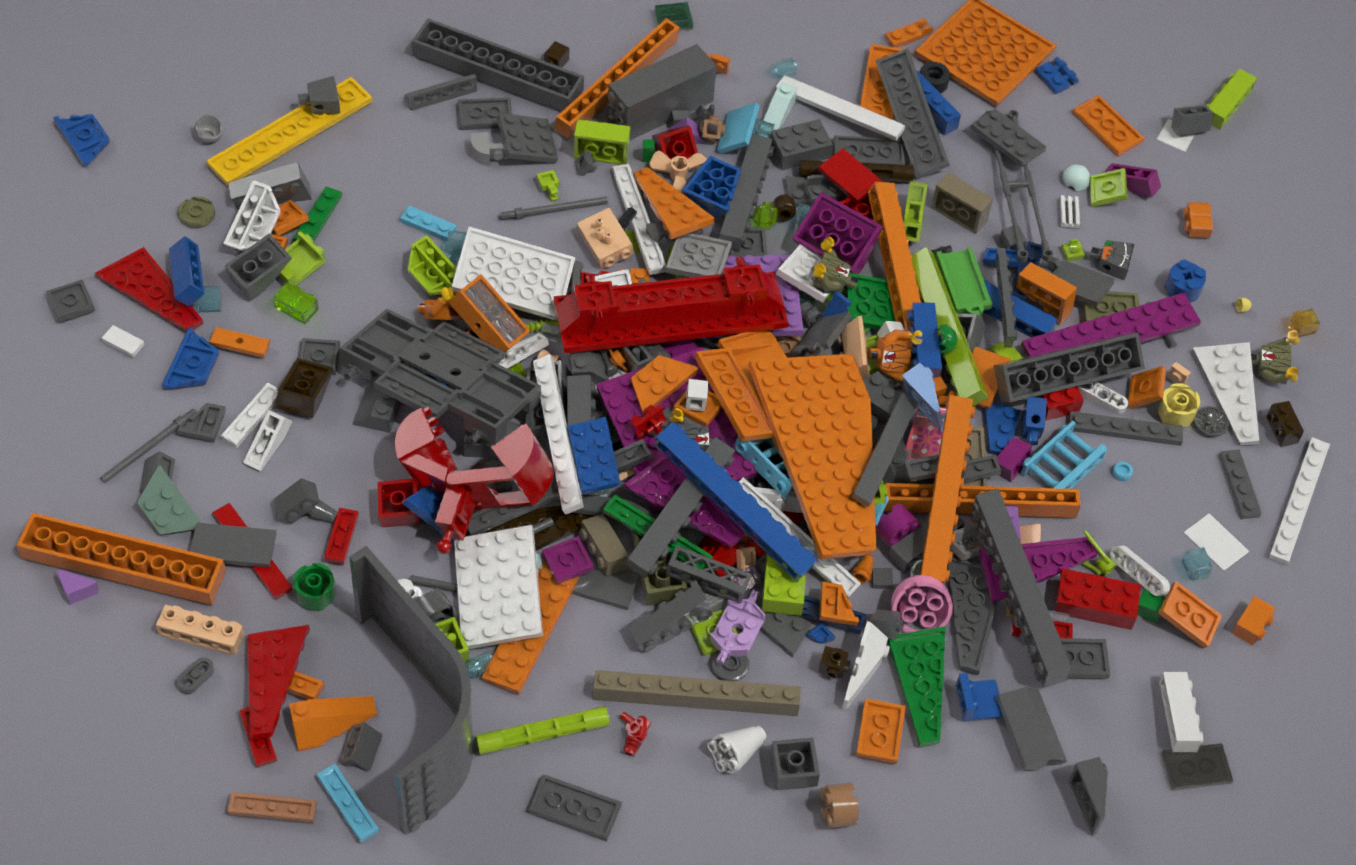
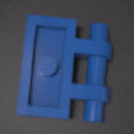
(1052, 77)

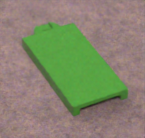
(964, 281)

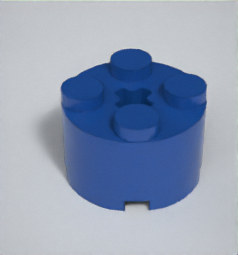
(1187, 279)

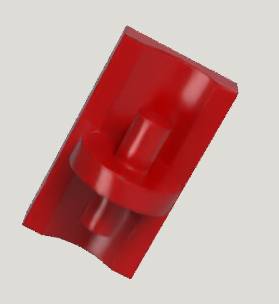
(650, 422)

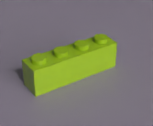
(1231, 97)

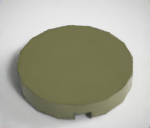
(196, 212)

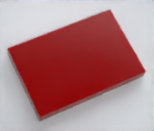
(848, 175)

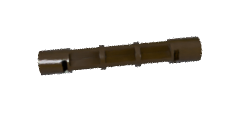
(884, 172)

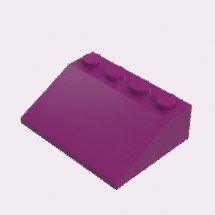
(851, 231)

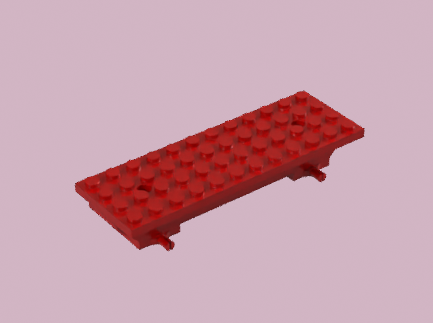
(669, 310)

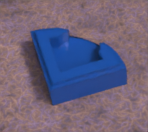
(821, 635)

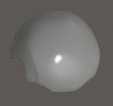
(208, 128)

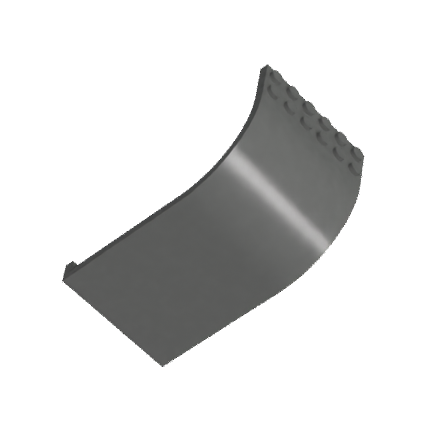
(440, 772)

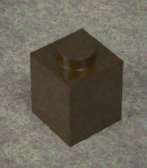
(557, 54)

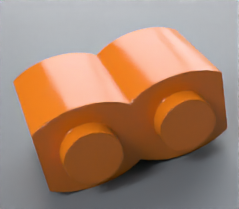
(1198, 219)

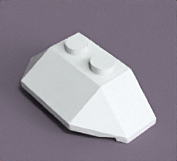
(255, 217)

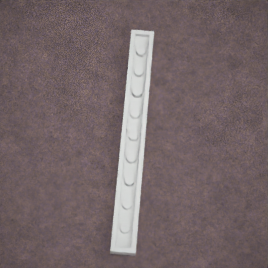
(558, 435)

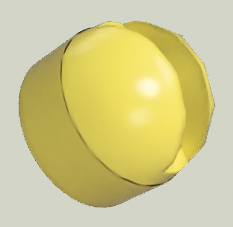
(1243, 304)

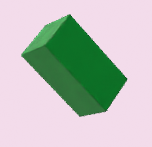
(647, 150)

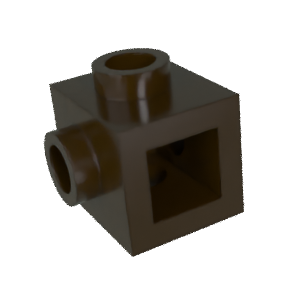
(834, 662)

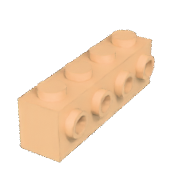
(200, 629)

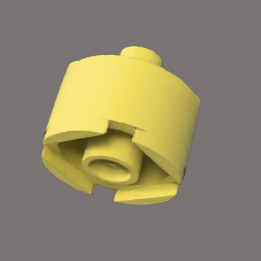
(1178, 405)

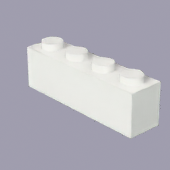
(1180, 712)

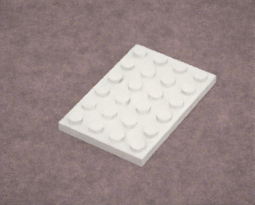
(517, 271)
(498, 587)

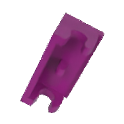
(1012, 458)

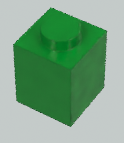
(1149, 606)

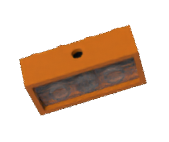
(489, 314)

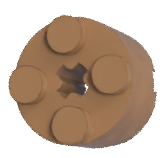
(839, 805)

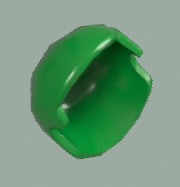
(947, 340)

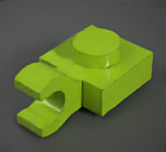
(550, 182)

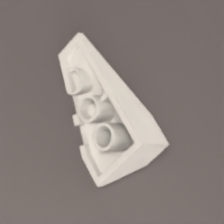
(869, 659)

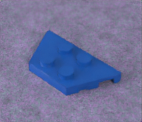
(83, 136)
(192, 362)
(426, 505)

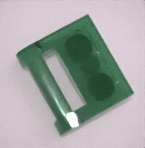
(674, 12)

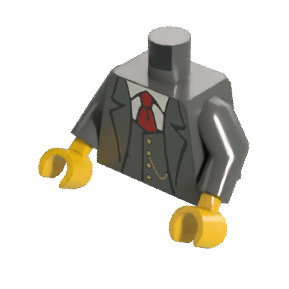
(693, 429)

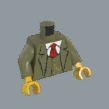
(831, 272)
(1275, 360)

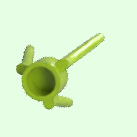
(1104, 563)

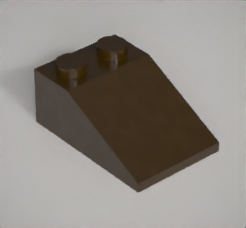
(303, 388)

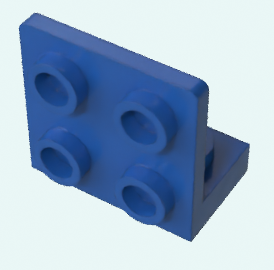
(977, 698)

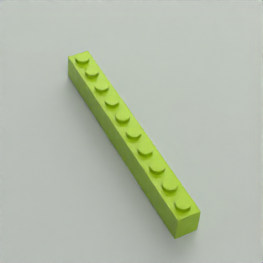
(960, 361)

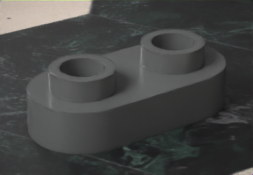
(195, 676)

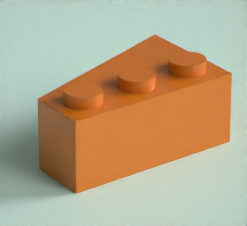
(1048, 290)

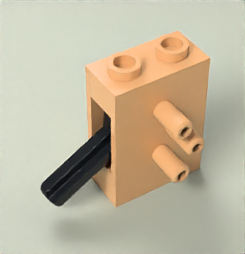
(607, 237)

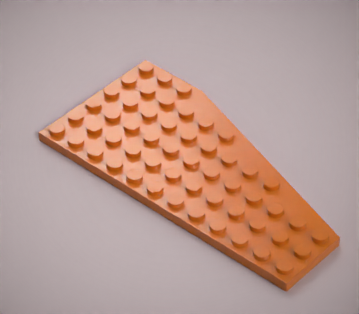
(825, 440)

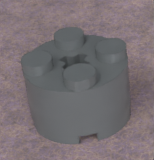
(436, 605)

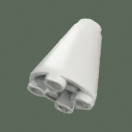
(735, 748)

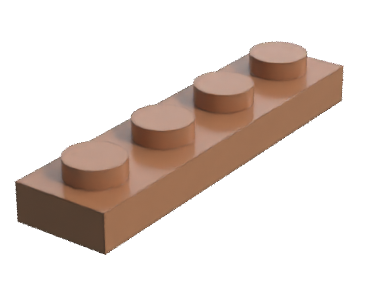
(272, 807)

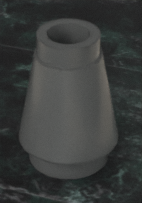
(323, 512)

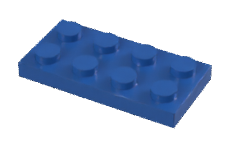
(594, 455)

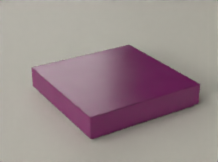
(568, 560)

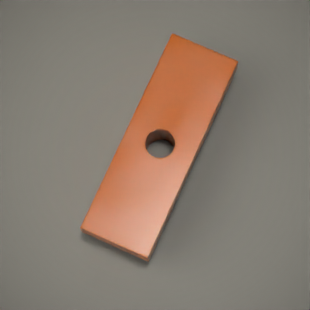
(240, 342)

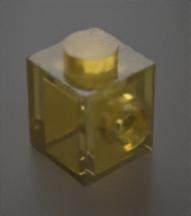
(1304, 322)

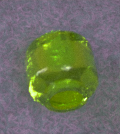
(765, 215)

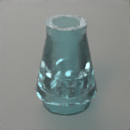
(478, 664)

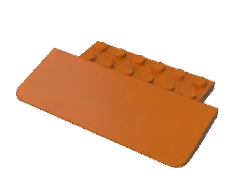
(733, 383)

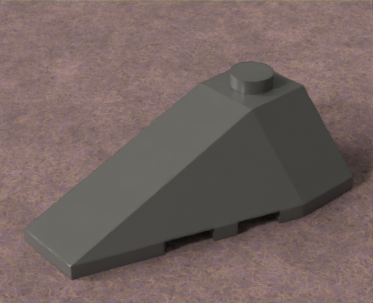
(973, 329)

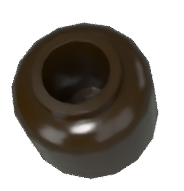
(786, 207)

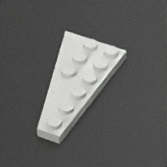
(1232, 382)

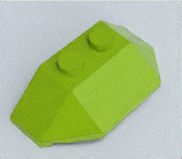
(430, 266)

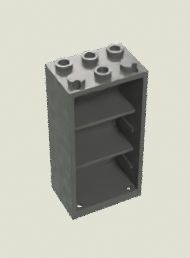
(652, 93)

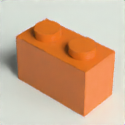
(1253, 620)

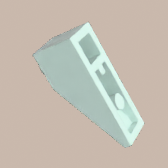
(781, 104)

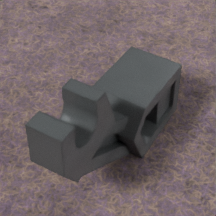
(697, 116)

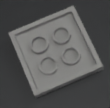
(698, 256)

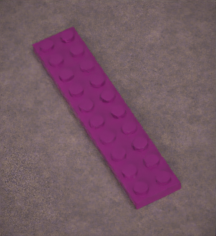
(1148, 320)

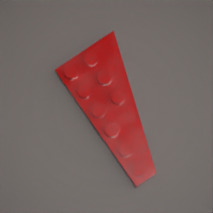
(147, 284)
(271, 667)

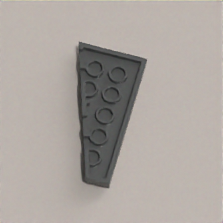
(971, 612)

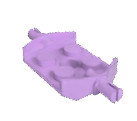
(744, 616)

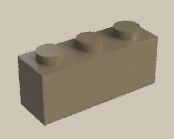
(604, 544)

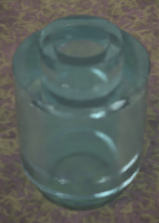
(784, 68)

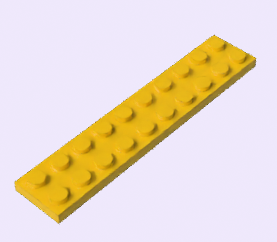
(285, 134)

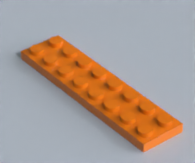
(516, 659)

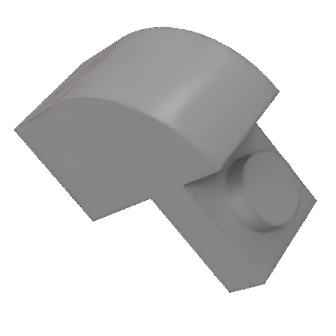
(484, 151)

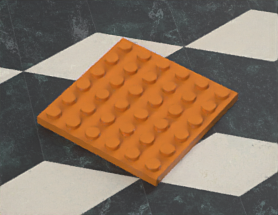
(986, 50)

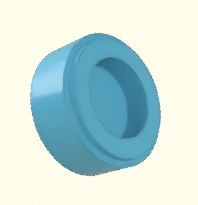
(1122, 471)

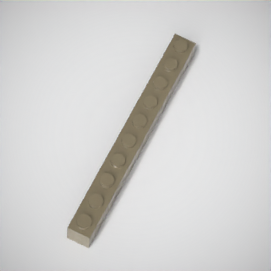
(696, 693)

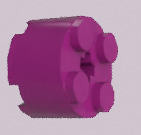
(896, 525)

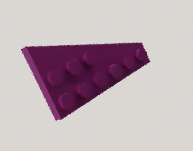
(659, 484)
(1045, 560)

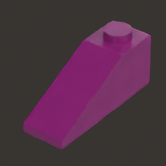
(1139, 180)

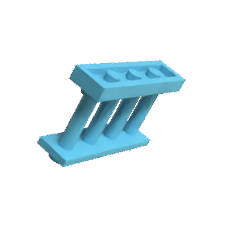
(764, 466)
(1070, 477)

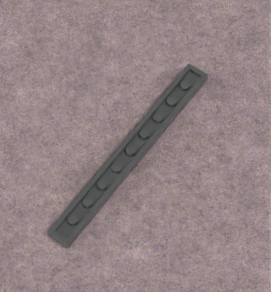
(490, 518)

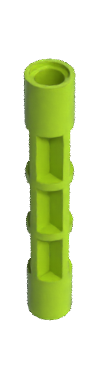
(542, 730)

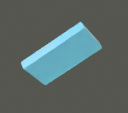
(738, 128)

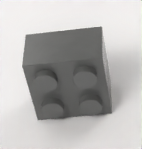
(794, 763)

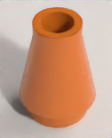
(863, 570)

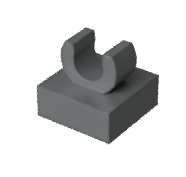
(585, 163)

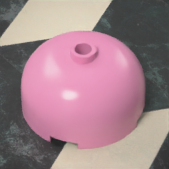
(922, 596)

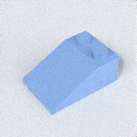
(921, 388)

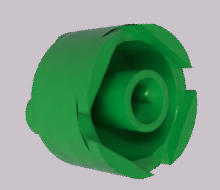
(314, 586)

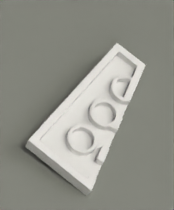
(524, 349)

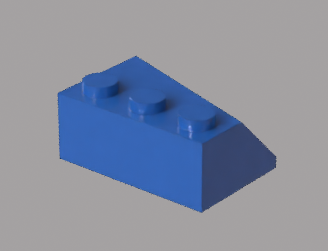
(713, 186)

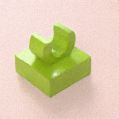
(1073, 250)

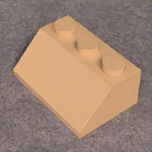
(854, 342)

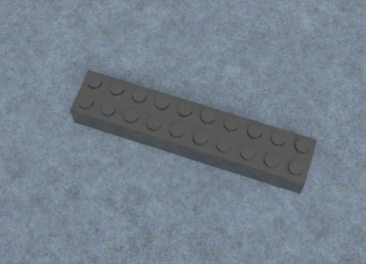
(497, 65)
(1020, 588)

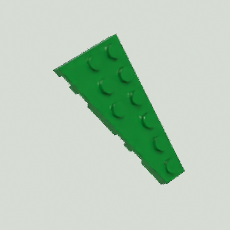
(920, 670)

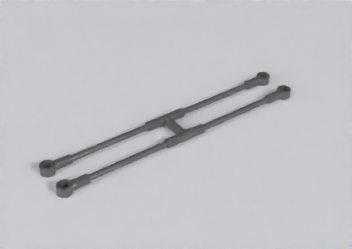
(1022, 254)

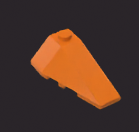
(327, 718)

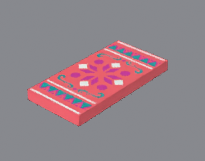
(924, 436)

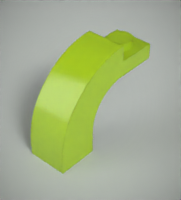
(914, 210)

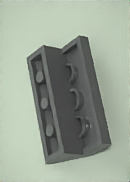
(1031, 728)

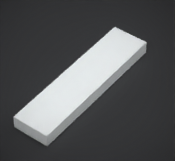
(251, 416)

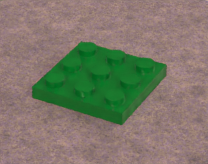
(870, 300)

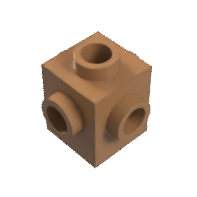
(712, 135)

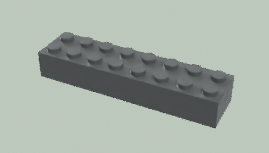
(1069, 367)

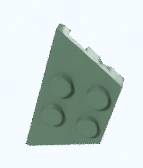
(166, 505)

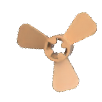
(677, 166)

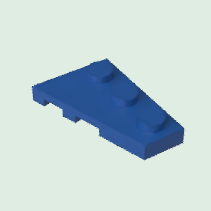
(1001, 426)

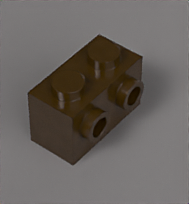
(1284, 423)

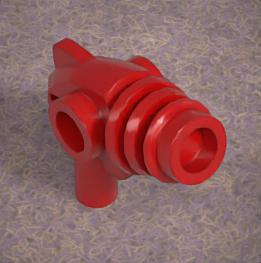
(636, 732)

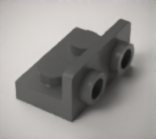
(819, 183)

